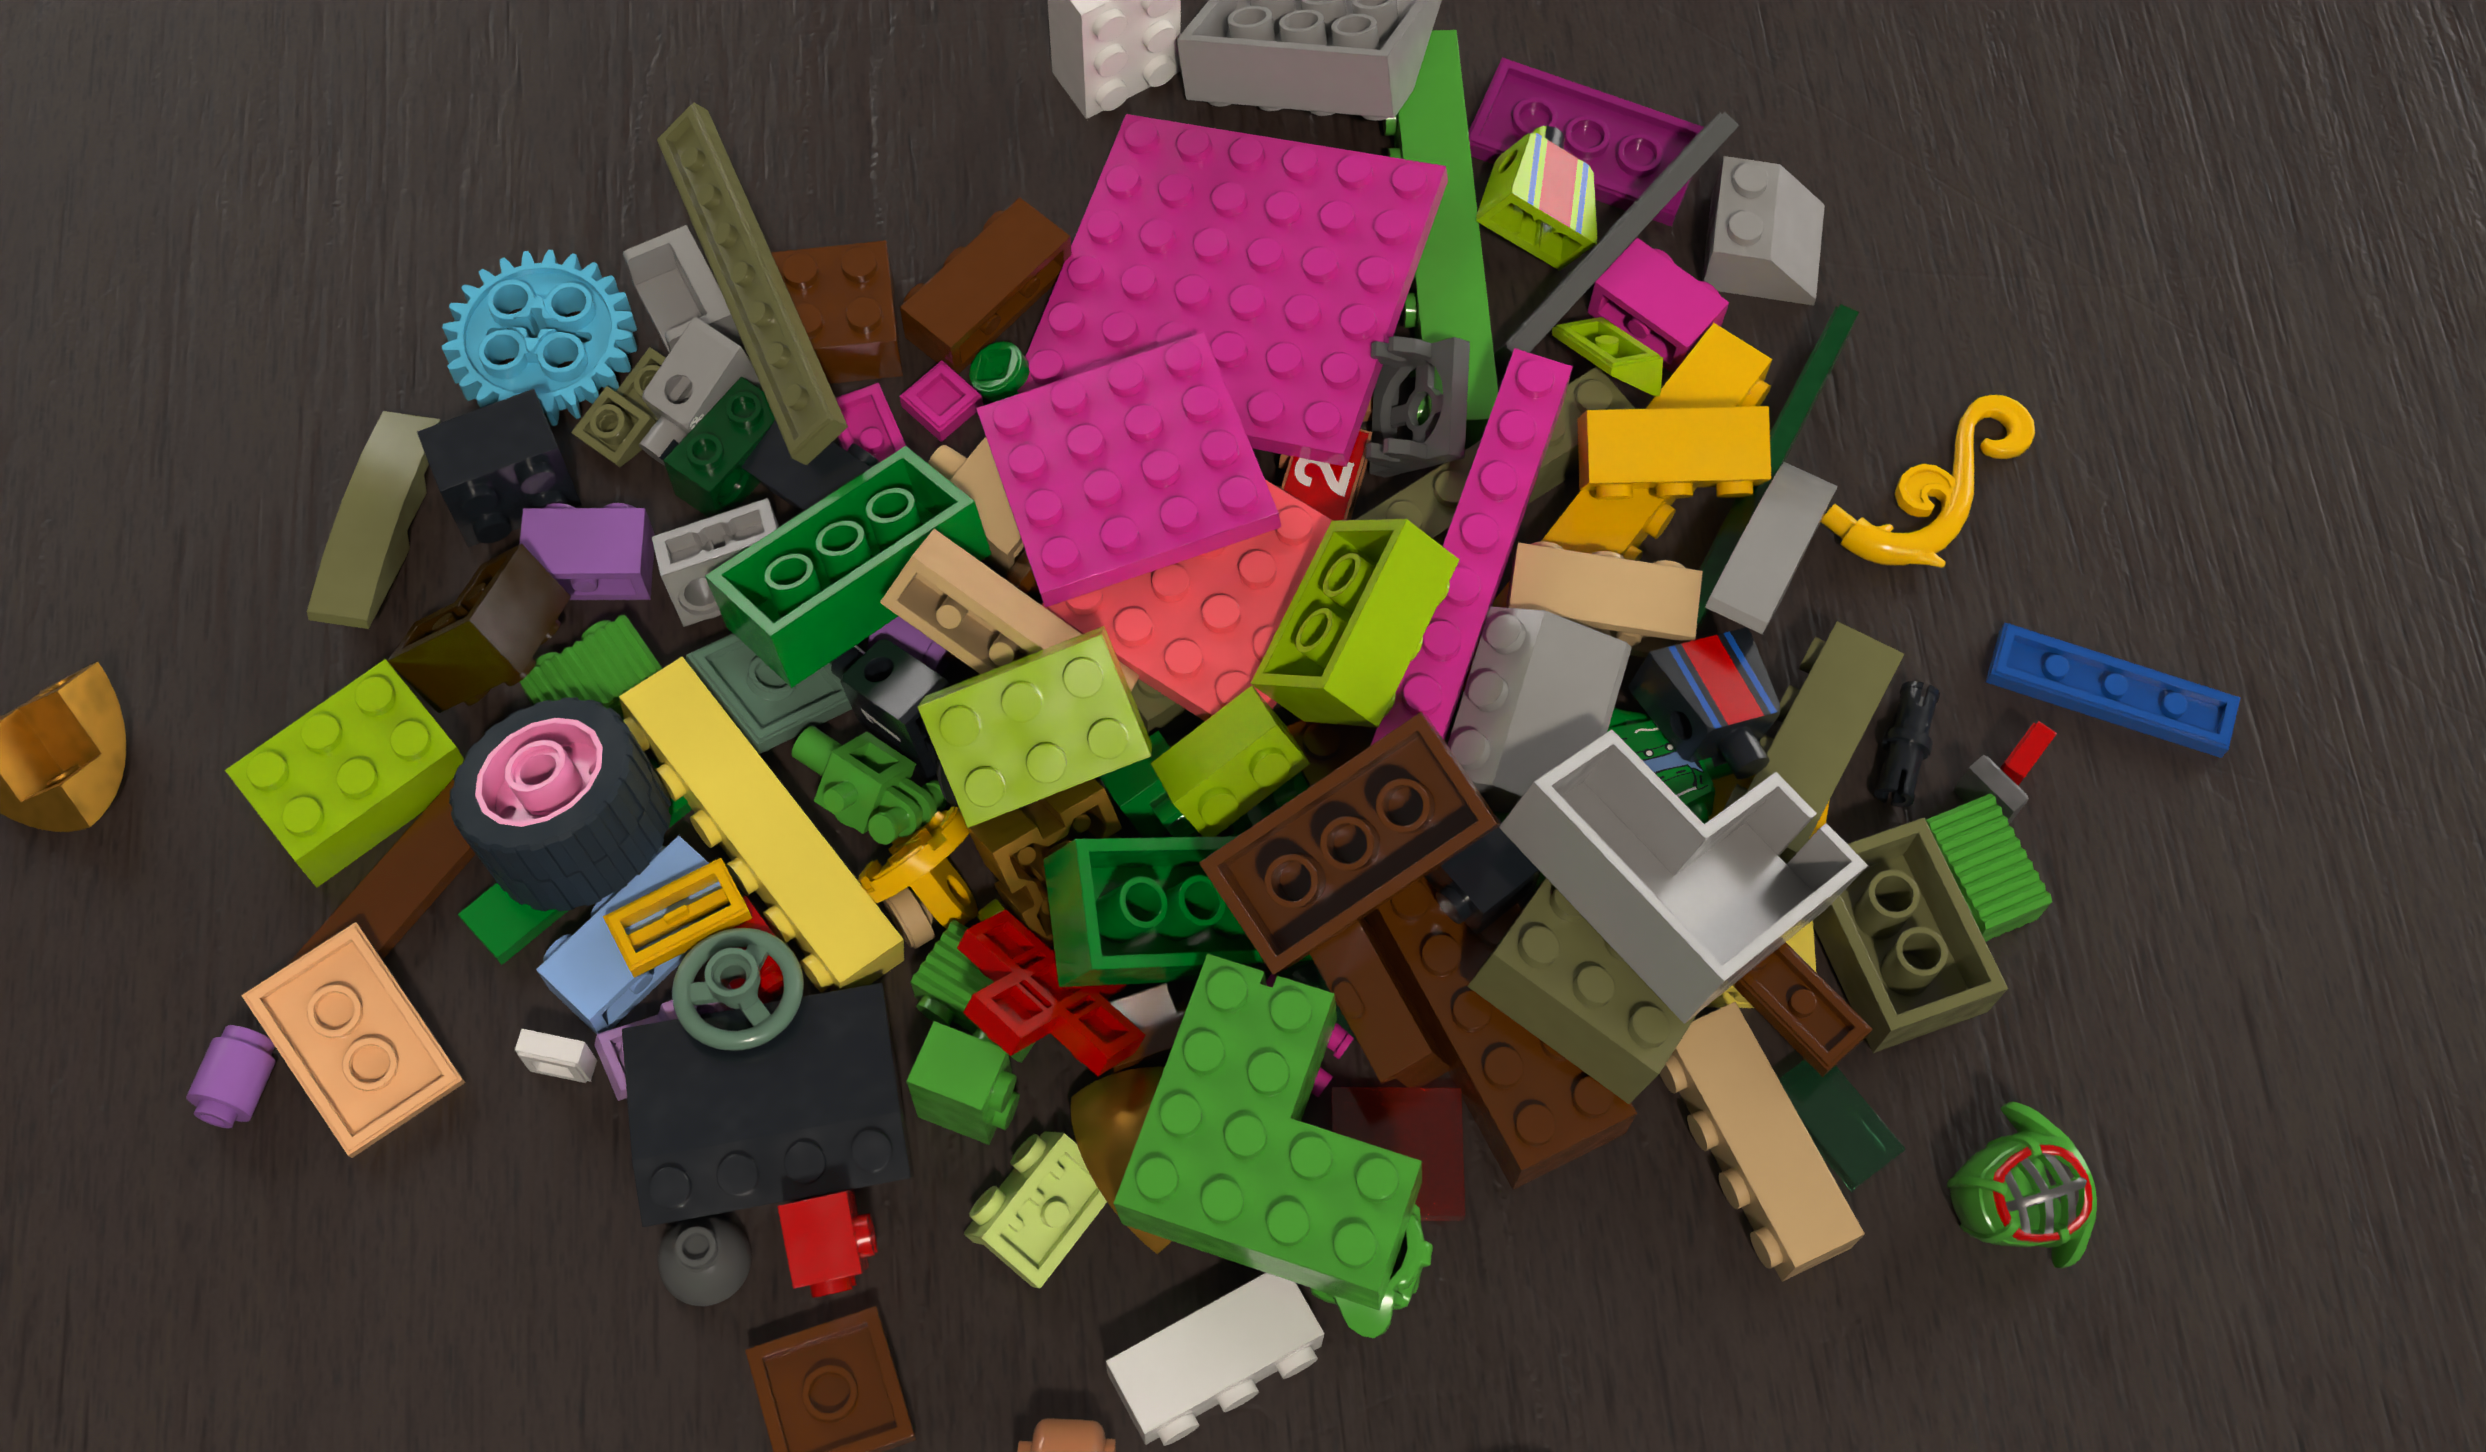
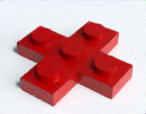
(1030, 1004)

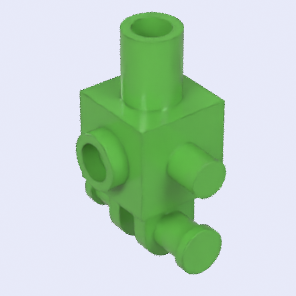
(868, 785)

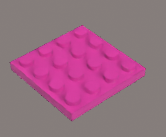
(1127, 469)

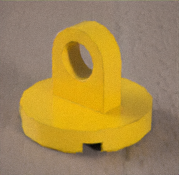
(923, 866)

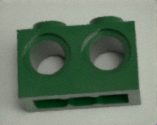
(709, 459)

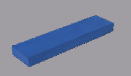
(2113, 690)

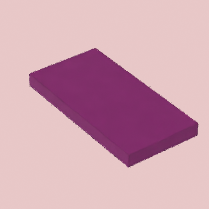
(1615, 137)

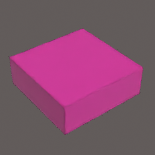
(941, 401)

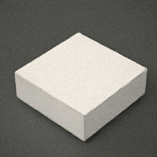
(556, 1056)

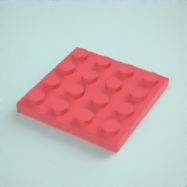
(1207, 619)

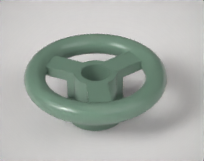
(730, 963)

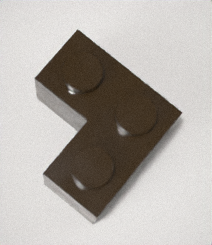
(484, 634)

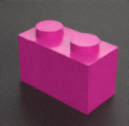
(1657, 302)

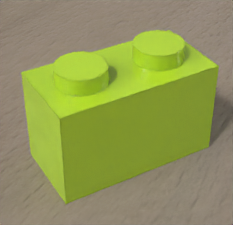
(1229, 763)

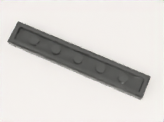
(1616, 239)

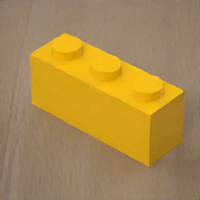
(1674, 451)

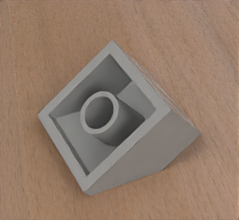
(1763, 233)

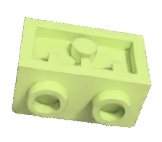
(1037, 1208)

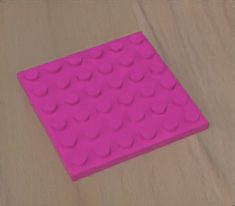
(1264, 247)

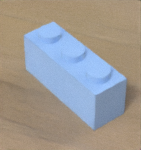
(588, 966)

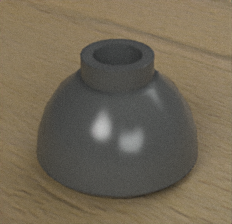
(704, 1259)

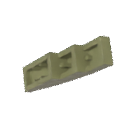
(372, 524)

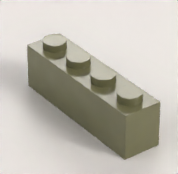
(1825, 719)

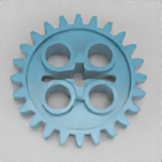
(540, 334)

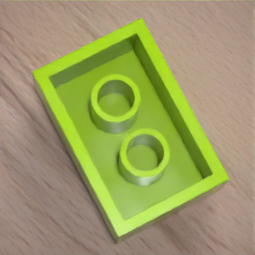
(1356, 622)
(1035, 726)
(348, 772)

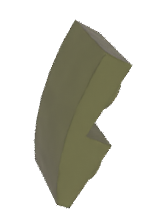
(621, 418)

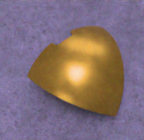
(63, 754)
(1107, 1126)

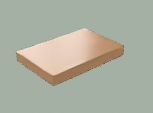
(353, 1039)

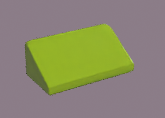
(1614, 352)

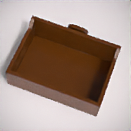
(1379, 1008)

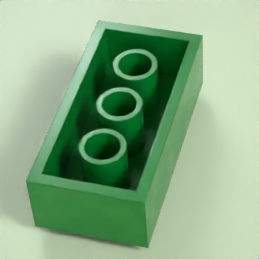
(822, 575)
(1141, 912)

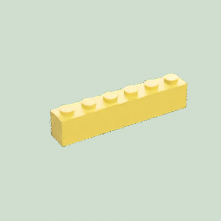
(761, 830)

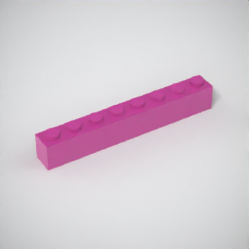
(1483, 537)

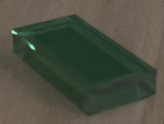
(1841, 1123)

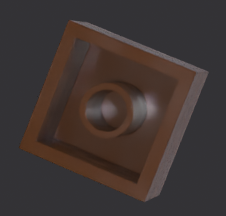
(846, 308)

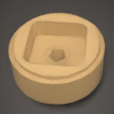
(910, 917)

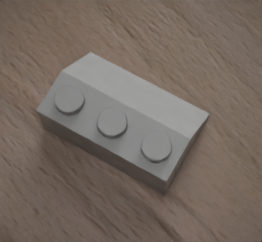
(1533, 699)

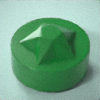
(999, 371)

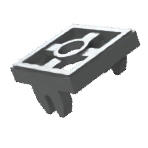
(1448, 413)

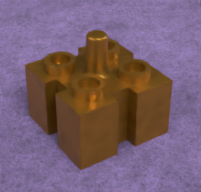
(1021, 839)

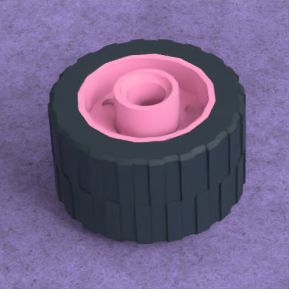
(560, 804)

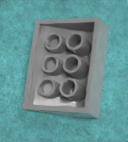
(1307, 54)

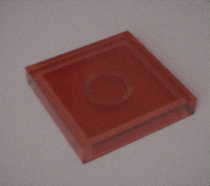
(1417, 1125)

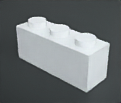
(1215, 1357)

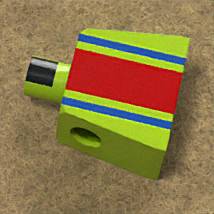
(1542, 199)

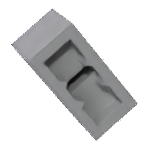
(702, 546)

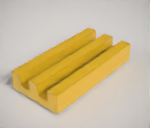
(686, 938)

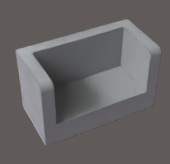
(677, 286)

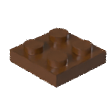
(832, 1388)

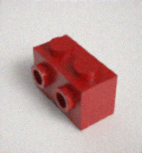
(827, 1241)

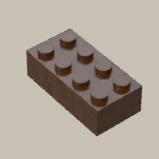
(1349, 843)

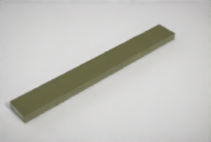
(752, 286)

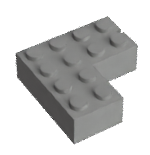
(1665, 890)

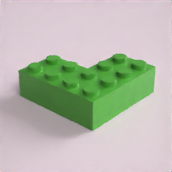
(1237, 1168)

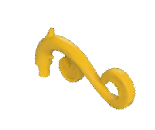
(1925, 480)

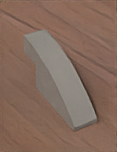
(1771, 548)

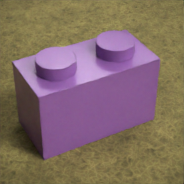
(593, 550)

